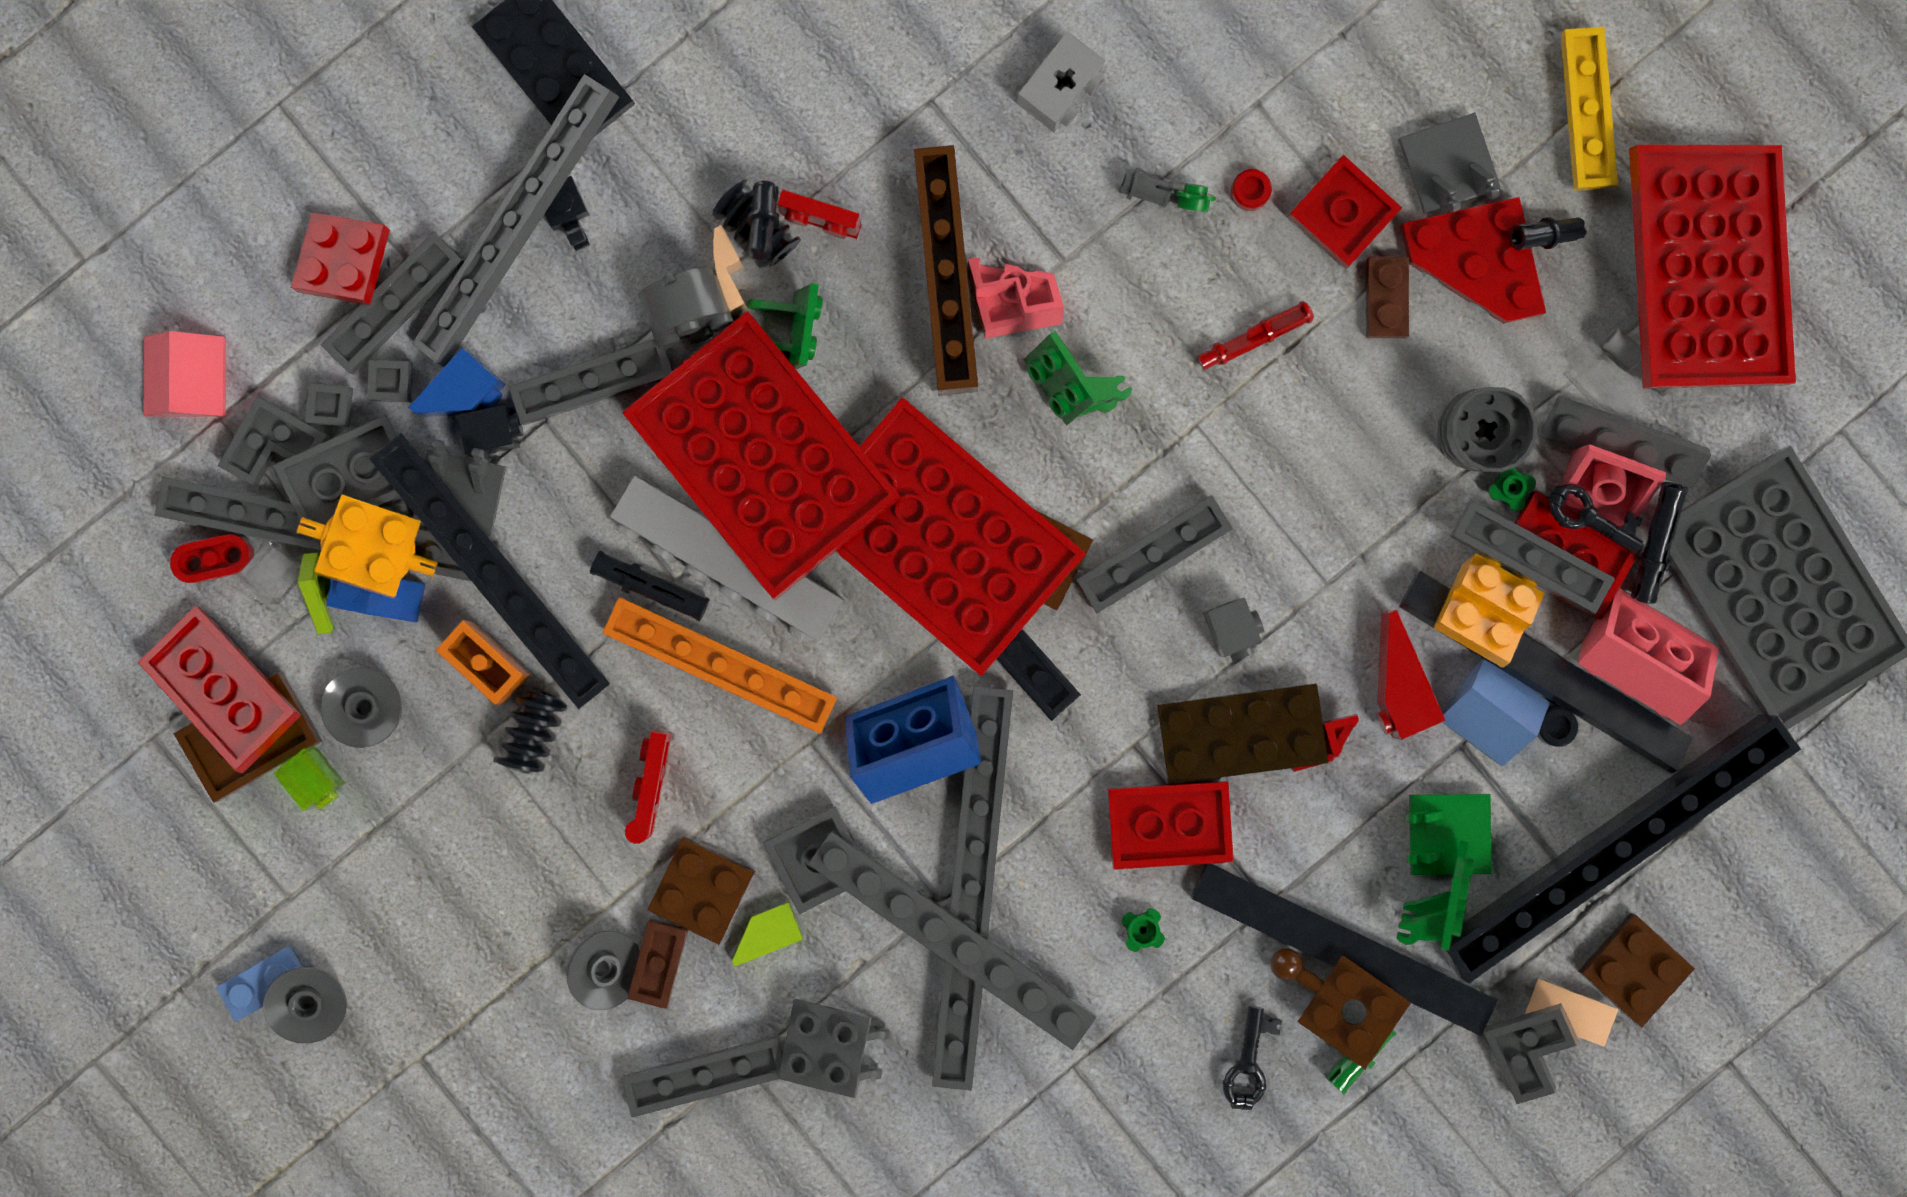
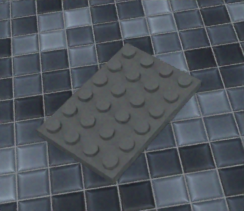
(1784, 590)

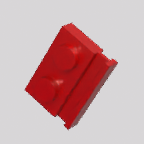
(830, 218)

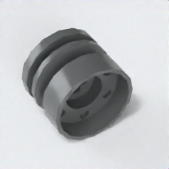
(1508, 436)

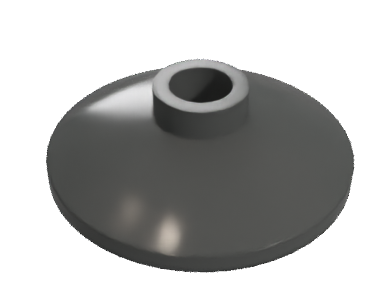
(342, 712)
(613, 982)
(303, 1021)

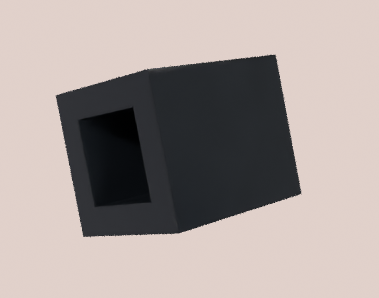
(490, 429)

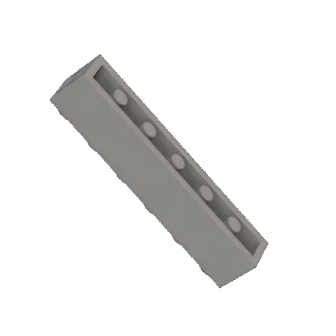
(693, 538)

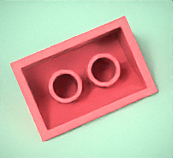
(1650, 658)

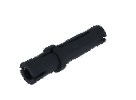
(1655, 556)
(606, 565)

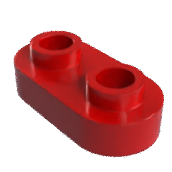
(213, 557)

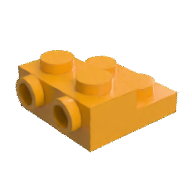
(1489, 609)

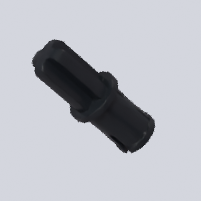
(762, 219)
(1546, 233)

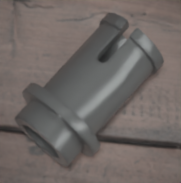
(1146, 187)

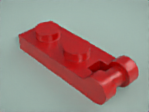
(648, 788)

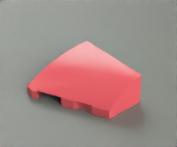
(1014, 299)

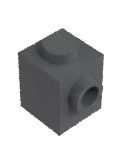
(1234, 628)

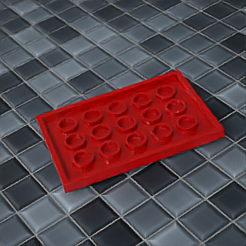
(1712, 266)
(761, 455)
(957, 543)

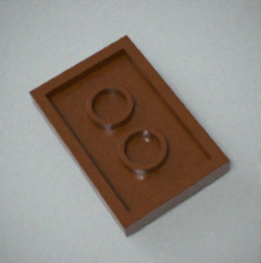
(215, 772)

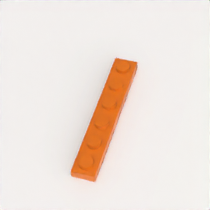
(720, 665)

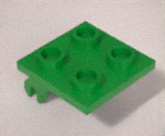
(805, 309)
(1065, 384)
(1440, 824)
(1442, 914)

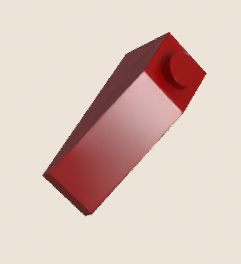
(1403, 688)

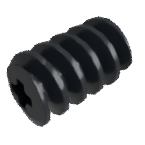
(735, 207)
(531, 731)

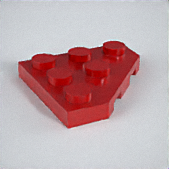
(1475, 258)

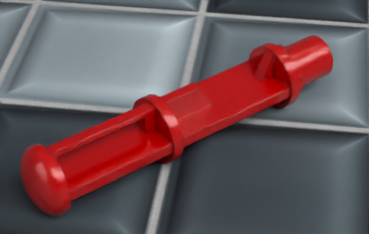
(1257, 335)

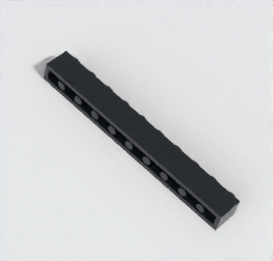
(1619, 845)

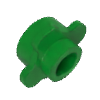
(1194, 197)
(1515, 499)
(1152, 937)

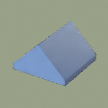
(1495, 712)

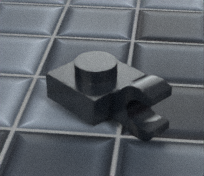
(566, 212)

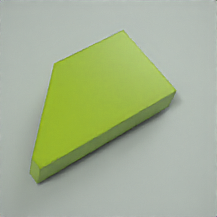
(315, 592)
(768, 933)

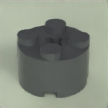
(685, 307)

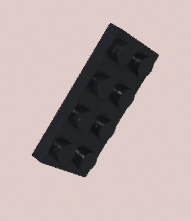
(546, 55)

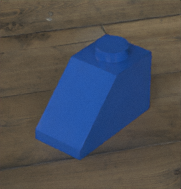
(459, 388)
(403, 607)

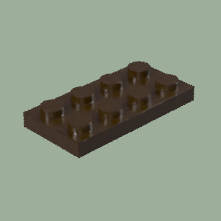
(1242, 733)

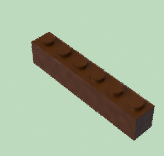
(946, 270)

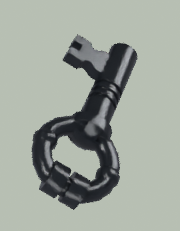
(1588, 517)
(1247, 1064)

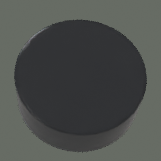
(1558, 727)

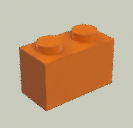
(483, 662)

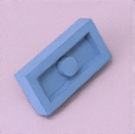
(247, 990)

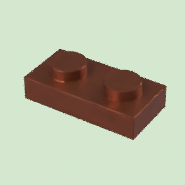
(1387, 297)
(658, 963)

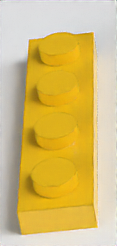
(1589, 108)

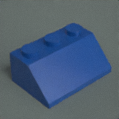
(911, 740)

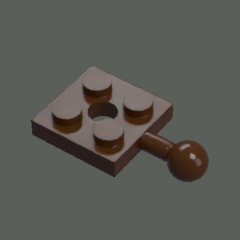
(1324, 1013)

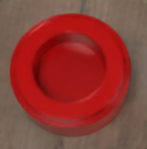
(1251, 189)

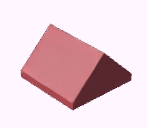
(184, 375)
(1612, 482)

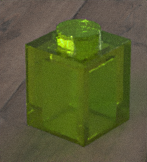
(310, 779)

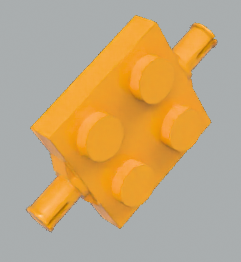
(367, 546)

